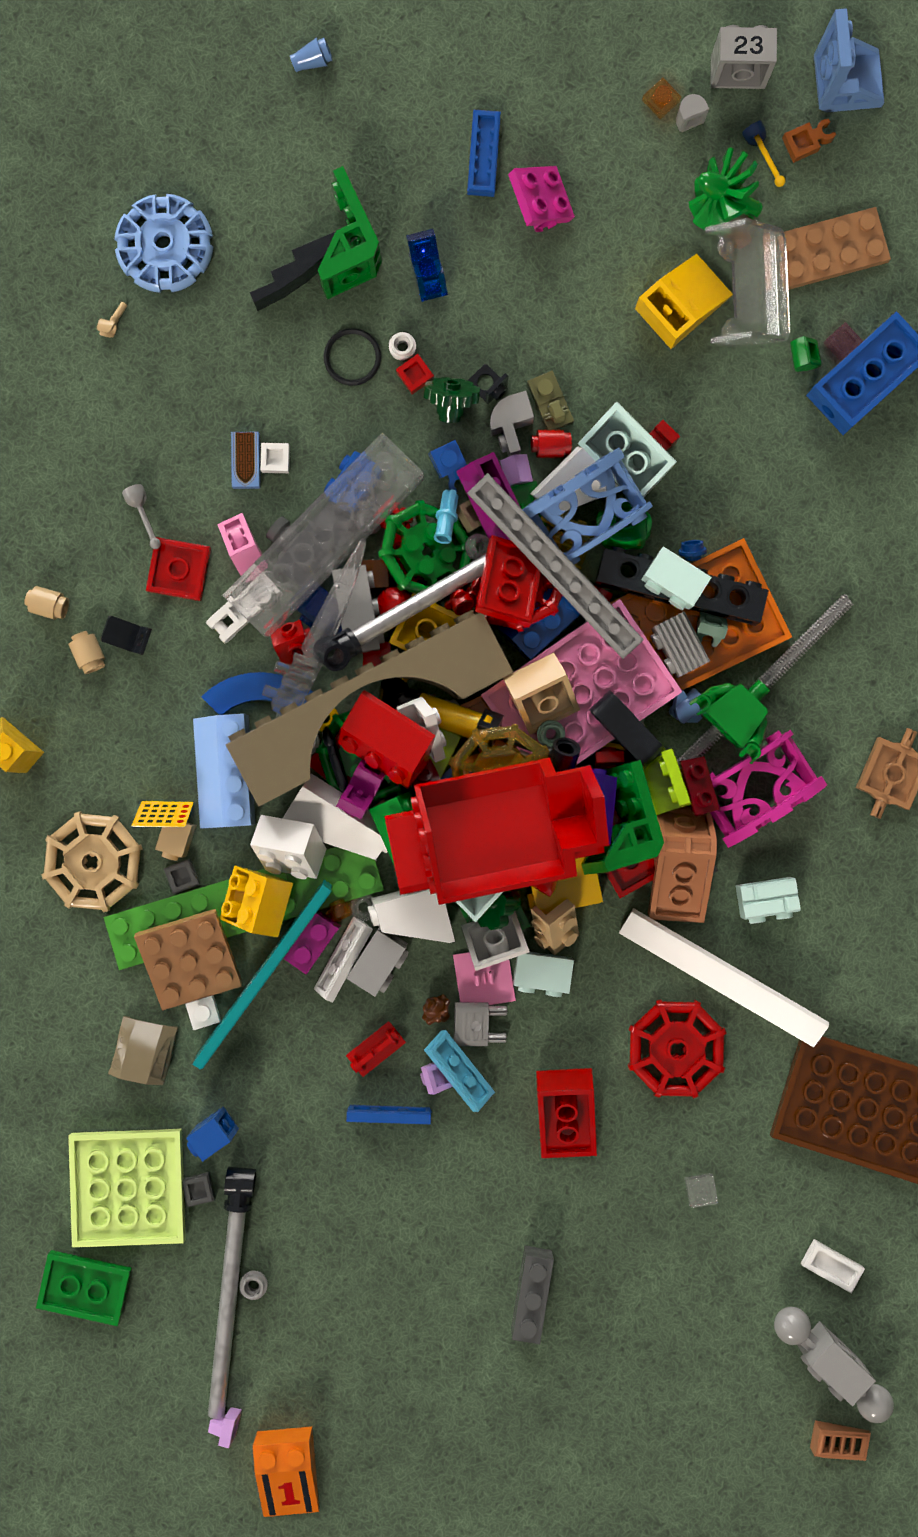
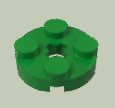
(629, 536)

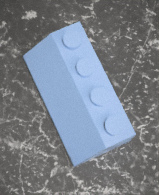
(222, 791)

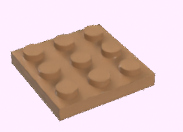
(188, 959)

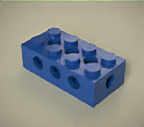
(830, 393)

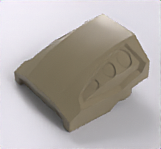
(143, 1051)

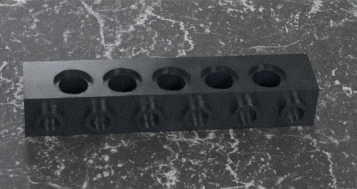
(751, 593)

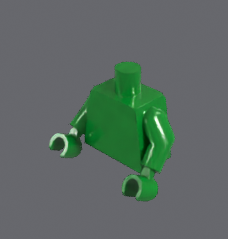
(737, 714)

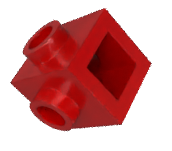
(289, 640)

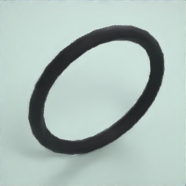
(377, 352)

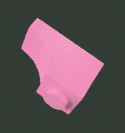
(240, 542)

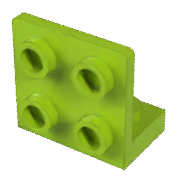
(666, 783)

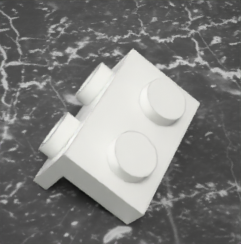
(428, 718)

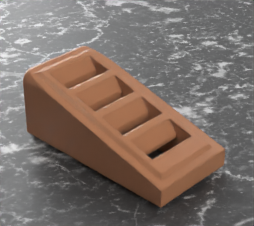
(824, 1429)

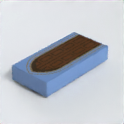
(245, 460)

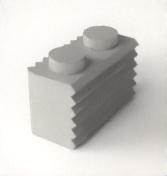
(679, 645)

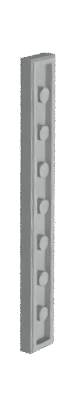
(555, 566)

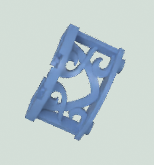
(604, 471)

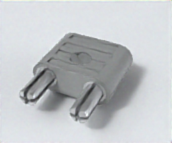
(472, 1023)

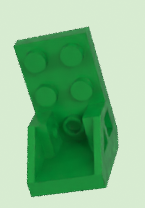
(348, 262)
(639, 833)

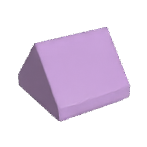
(517, 469)

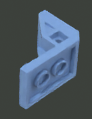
(846, 69)

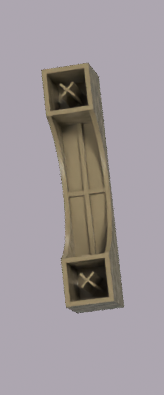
(454, 659)

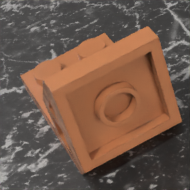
(683, 867)

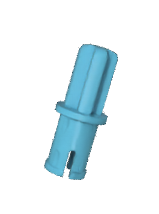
(446, 516)

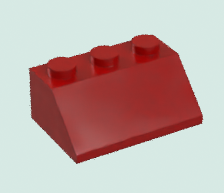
(386, 739)

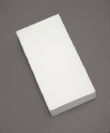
(832, 1266)

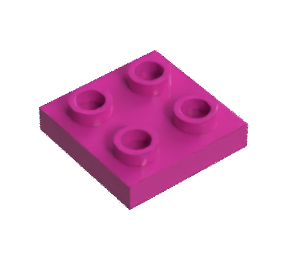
(541, 196)

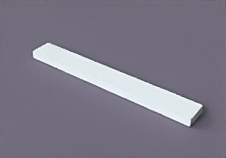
(724, 977)

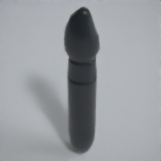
(330, 742)

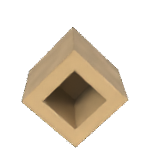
(175, 841)

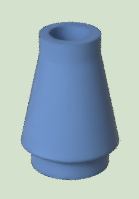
(312, 55)

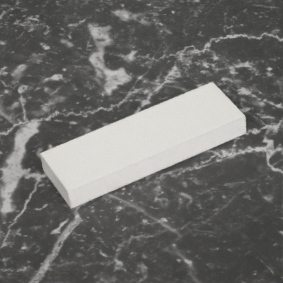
(343, 959)

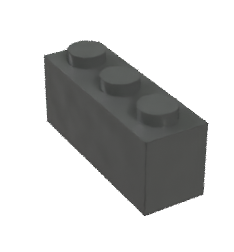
(532, 1294)

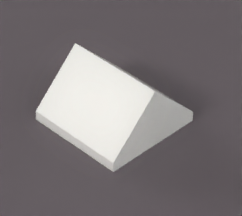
(494, 946)

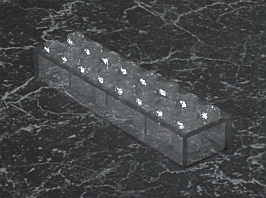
(324, 535)

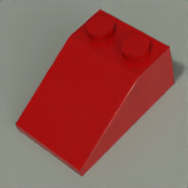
(566, 1113)

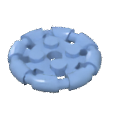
(175, 254)

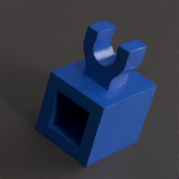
(447, 461)

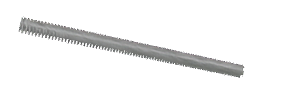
(777, 669)

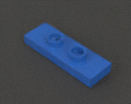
(483, 153)

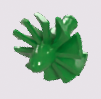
(722, 195)

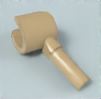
(108, 328)

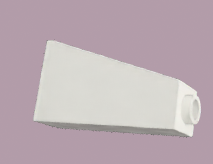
(317, 806)

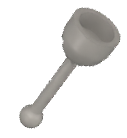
(136, 497)

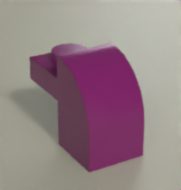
(361, 790)

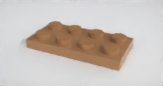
(835, 247)

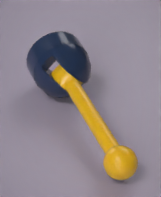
(755, 136)

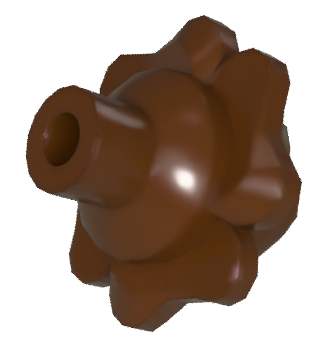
(436, 1009)

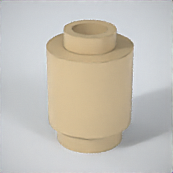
(47, 603)
(87, 652)

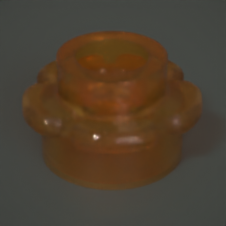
(339, 910)

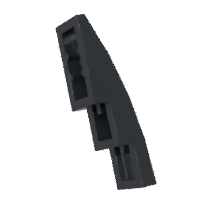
(293, 275)

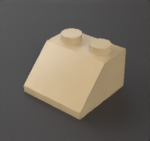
(541, 692)

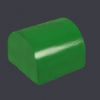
(805, 354)

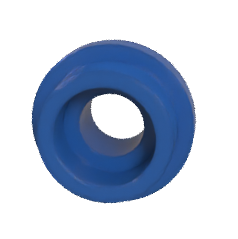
(692, 550)

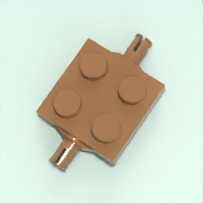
(891, 773)

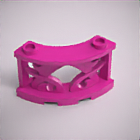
(801, 788)

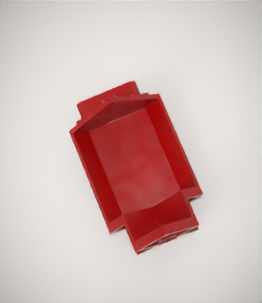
(497, 830)

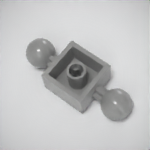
(835, 1364)

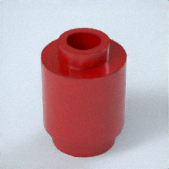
(551, 443)

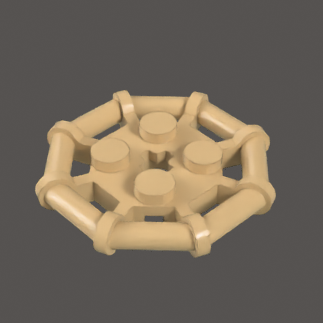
(75, 859)

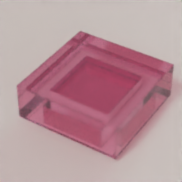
(843, 341)

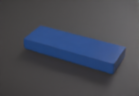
(389, 1114)

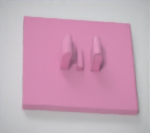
(488, 984)

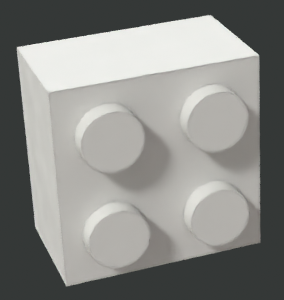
(288, 847)

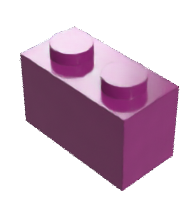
(312, 942)

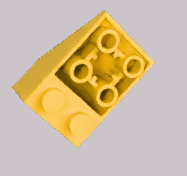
(682, 300)

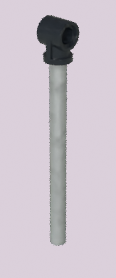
(349, 642)
(239, 1188)

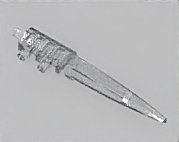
(305, 668)

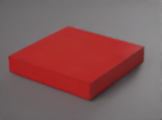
(178, 569)

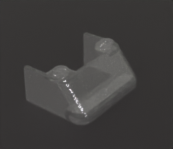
(758, 282)

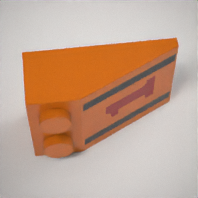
(286, 1471)

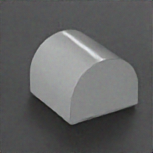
(691, 112)

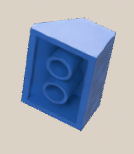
(542, 633)

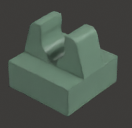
(713, 626)

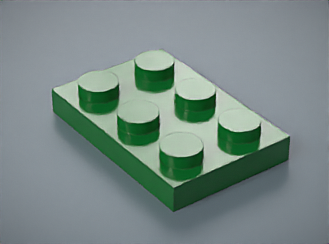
(83, 1288)

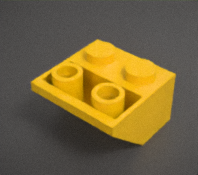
(256, 901)

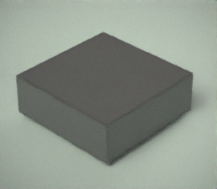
(182, 876)
(198, 1189)

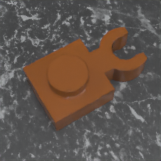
(805, 141)

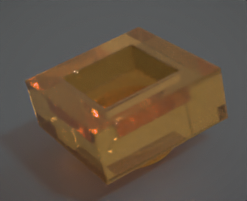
(661, 98)

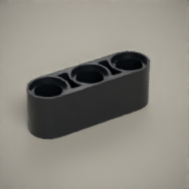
(626, 729)

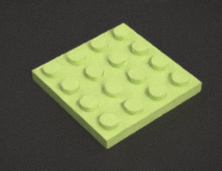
(126, 1188)

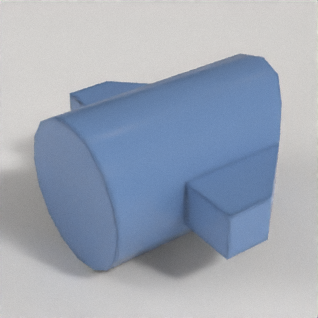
(682, 710)

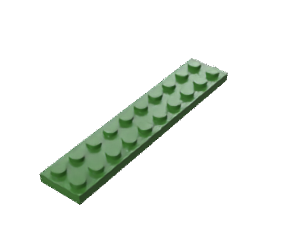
(347, 871)

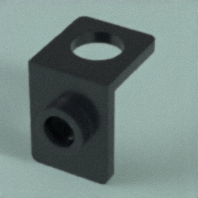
(499, 385)
(125, 635)

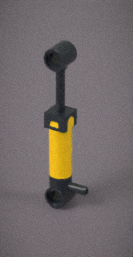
(462, 721)

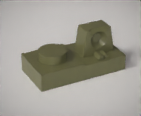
(550, 401)

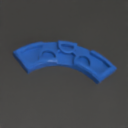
(240, 690)

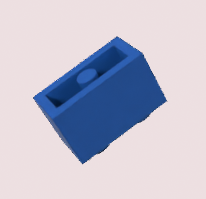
(211, 1134)

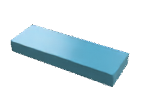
(459, 1071)

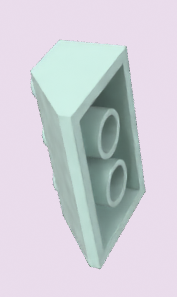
(643, 455)

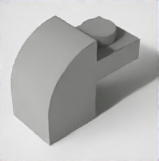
(509, 415)

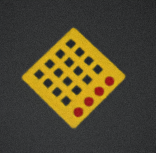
(162, 814)

